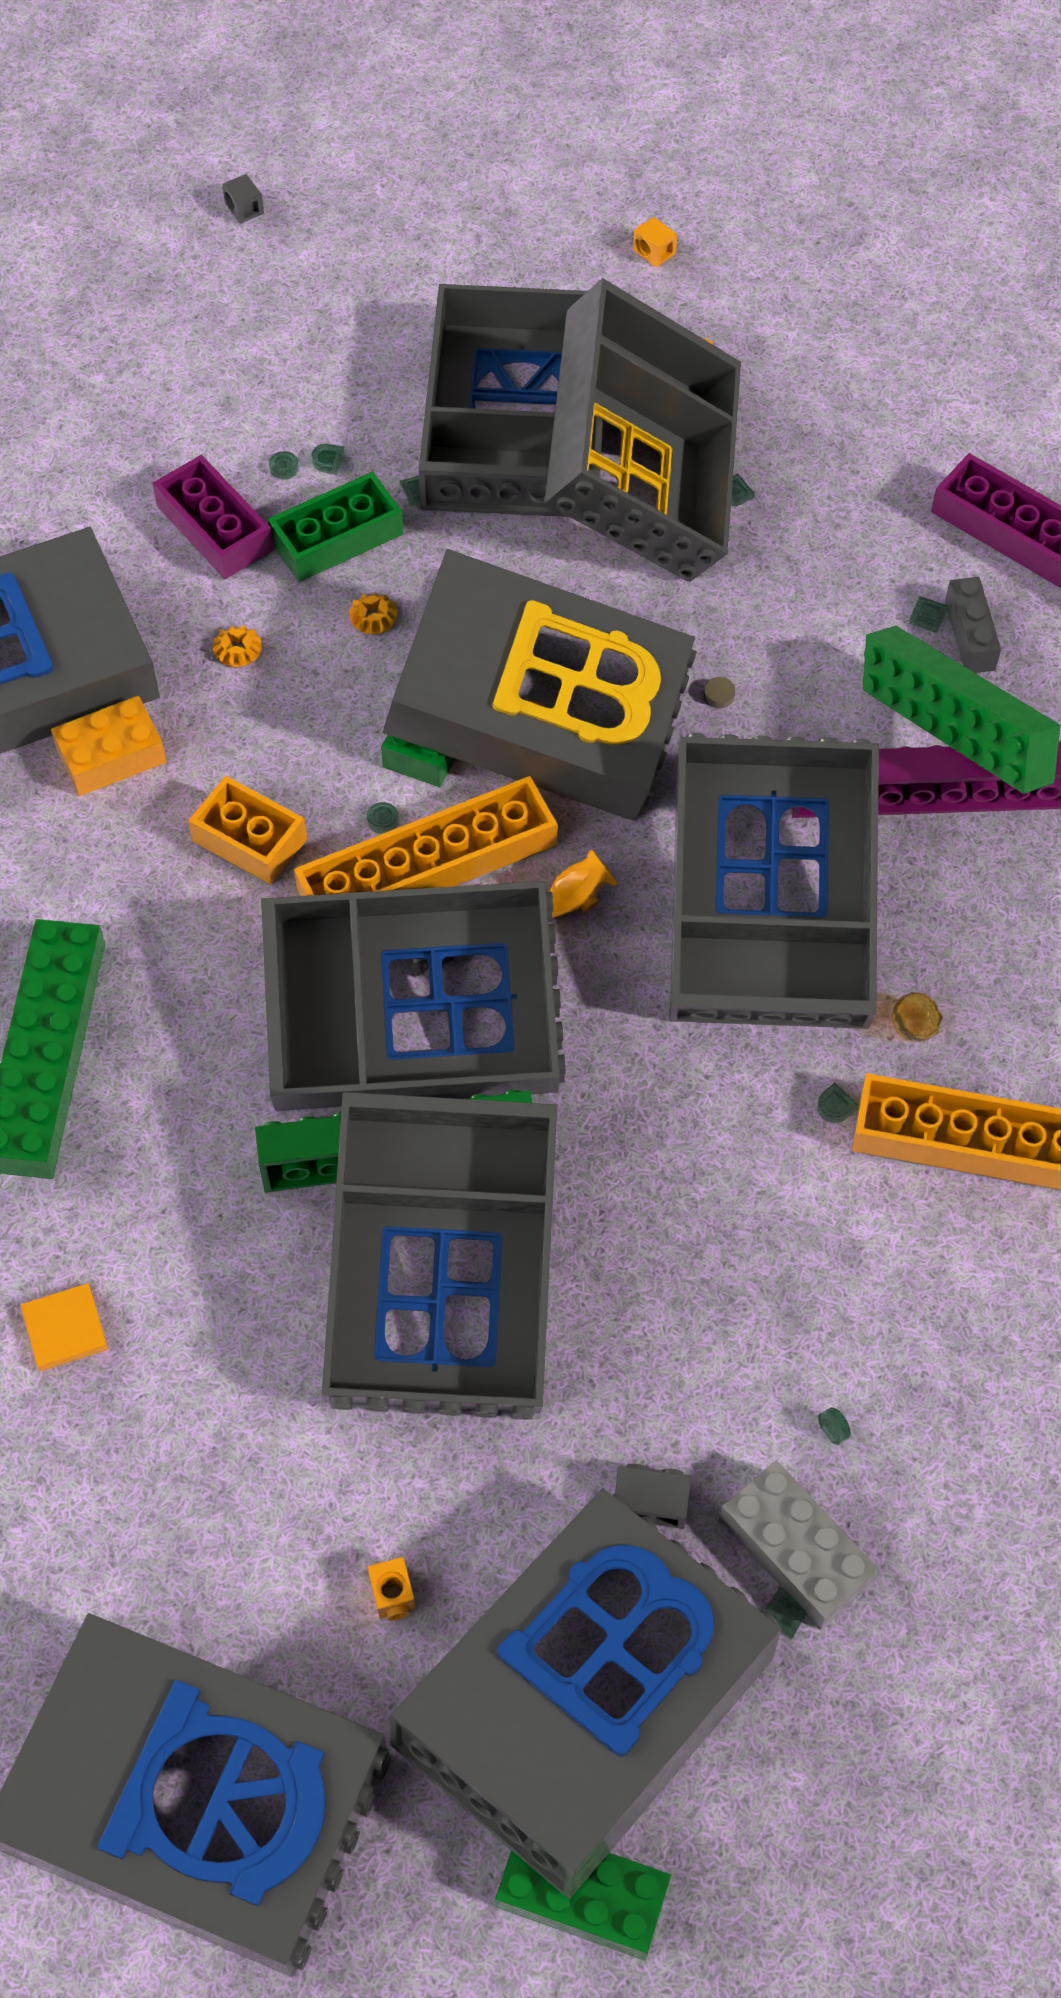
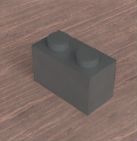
(655, 1494)

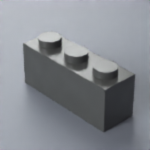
(972, 625)

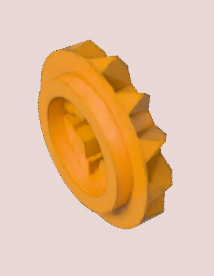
(375, 622)
(237, 655)

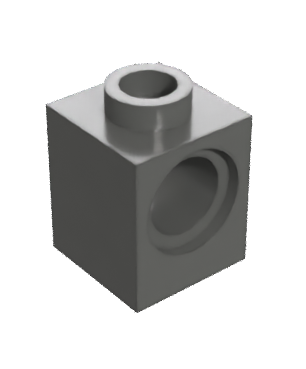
(243, 198)

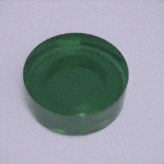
(283, 465)
(382, 817)
(834, 1425)

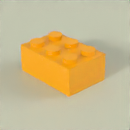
(109, 745)
(248, 829)

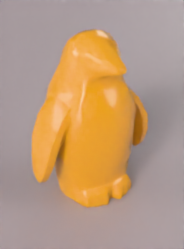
(580, 884)

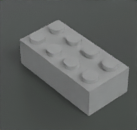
(798, 1544)

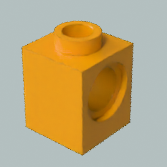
(655, 241)
(386, 1574)

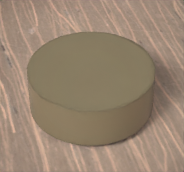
(719, 692)

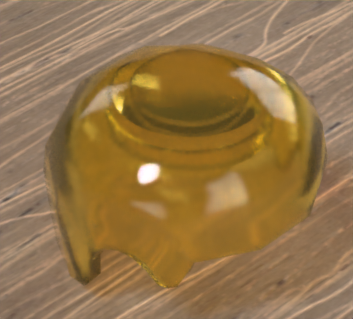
(916, 1017)

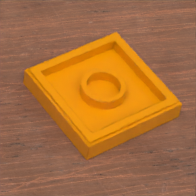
(64, 1327)

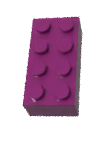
(213, 516)

